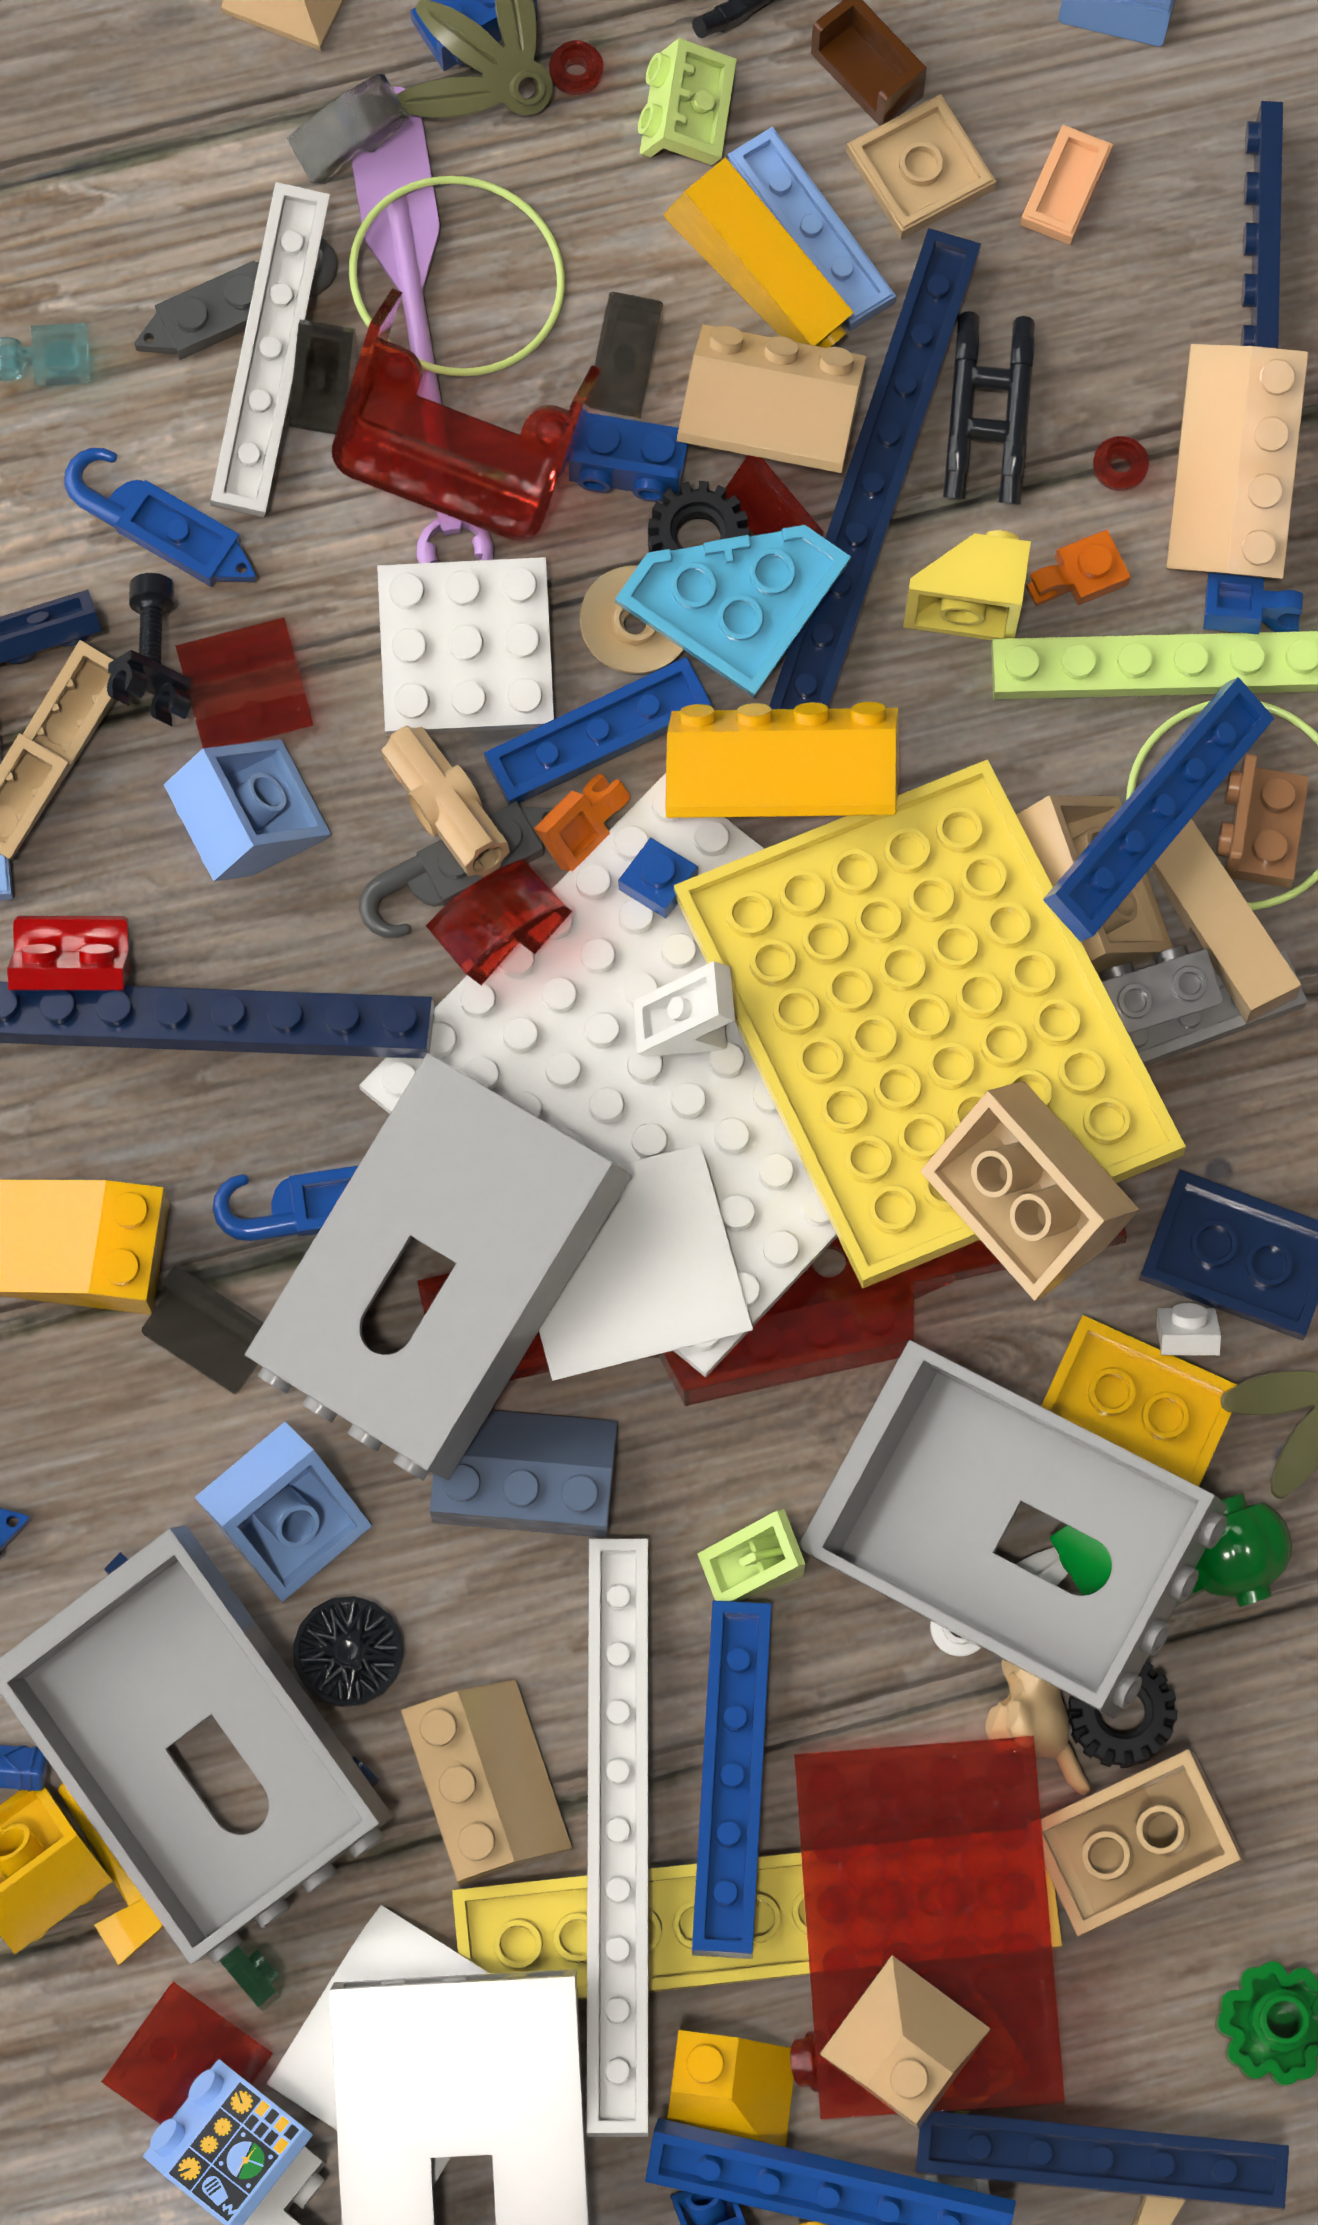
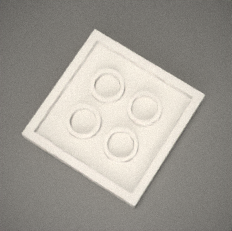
(465, 645)

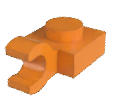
(1084, 568)
(578, 821)

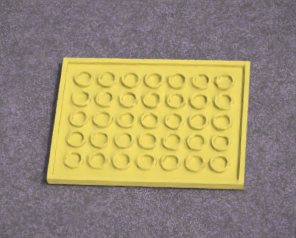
(899, 981)

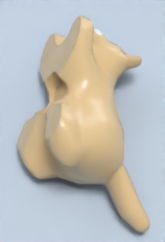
(1037, 1711)

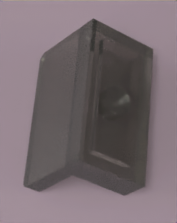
(204, 1330)

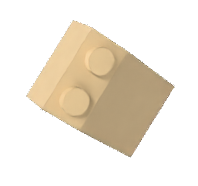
(1138, 1843)

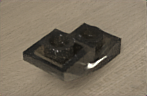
(349, 124)

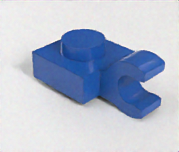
(1241, 605)

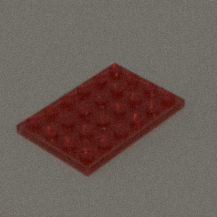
(946, 1871)

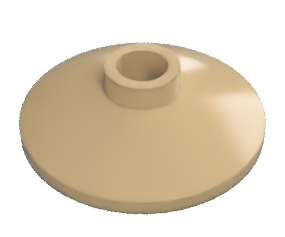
(605, 632)

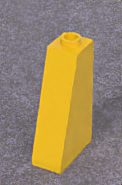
(758, 257)

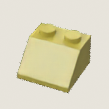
(972, 588)

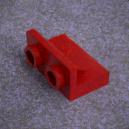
(69, 953)

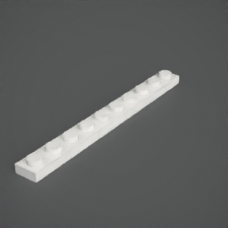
(617, 1839)

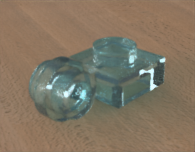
(56, 353)

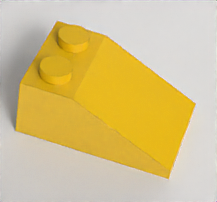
(82, 1242)

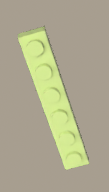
(1153, 664)

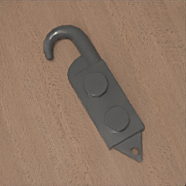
(216, 309)
(438, 877)

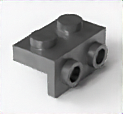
(1165, 991)

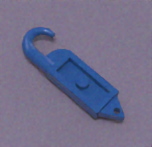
(161, 524)
(297, 1205)

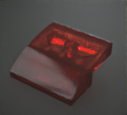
(245, 685)
(496, 916)
(174, 2048)

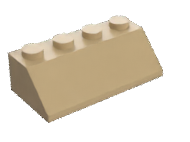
(1237, 460)

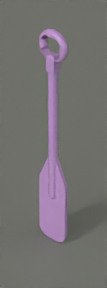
(404, 246)

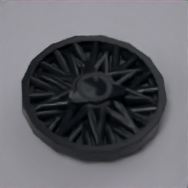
(348, 1651)

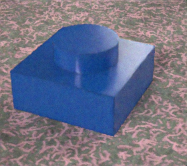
(653, 876)

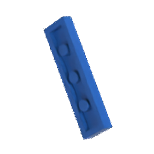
(593, 732)

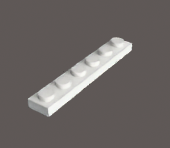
(269, 350)

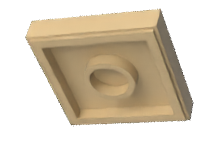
(920, 166)

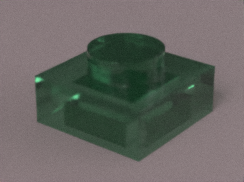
(253, 1975)

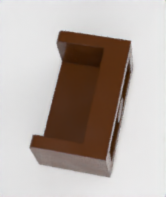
(868, 60)

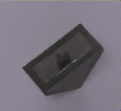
(322, 375)

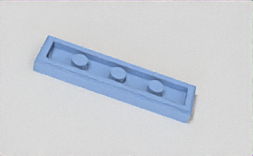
(813, 224)

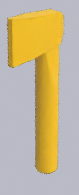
(132, 1926)

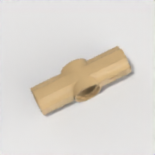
(445, 801)

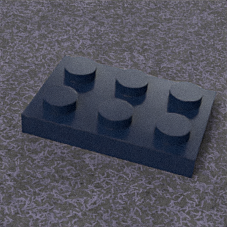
(1236, 1255)

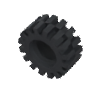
(692, 504)
(1133, 1747)

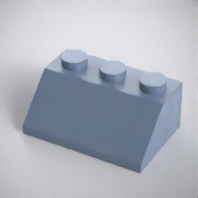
(532, 1476)

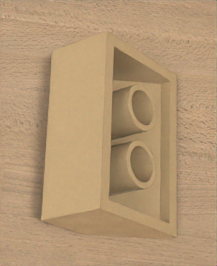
(771, 398)
(1059, 833)
(1028, 1188)
(486, 1780)

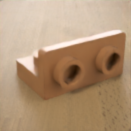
(1265, 824)

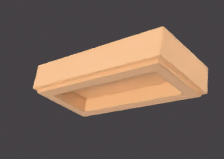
(1066, 184)

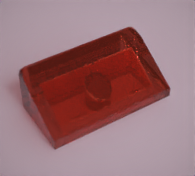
(767, 499)

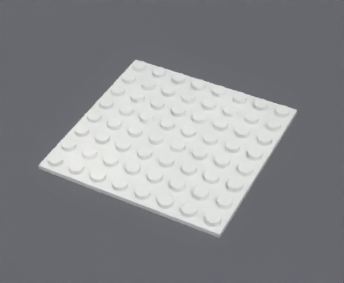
(563, 1046)

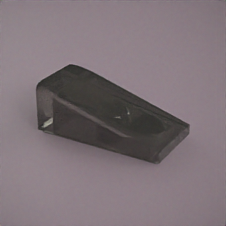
(626, 353)

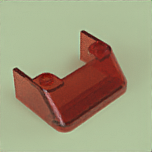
(444, 455)

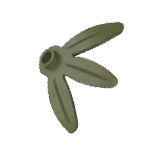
(500, 66)
(1280, 1394)

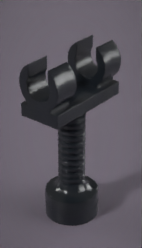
(139, 672)

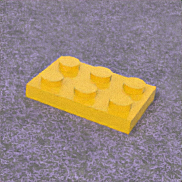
(1140, 1399)

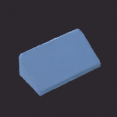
(1128, 19)

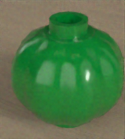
(1249, 1553)

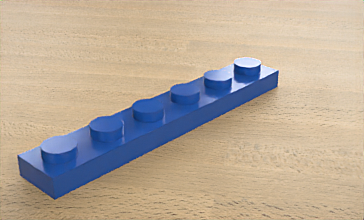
(1158, 809)
(731, 1780)
(809, 2183)

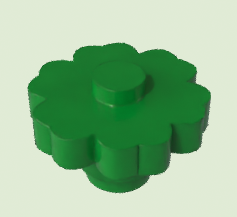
(1272, 2023)

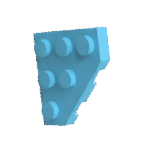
(736, 598)

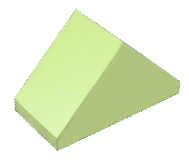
(753, 1559)

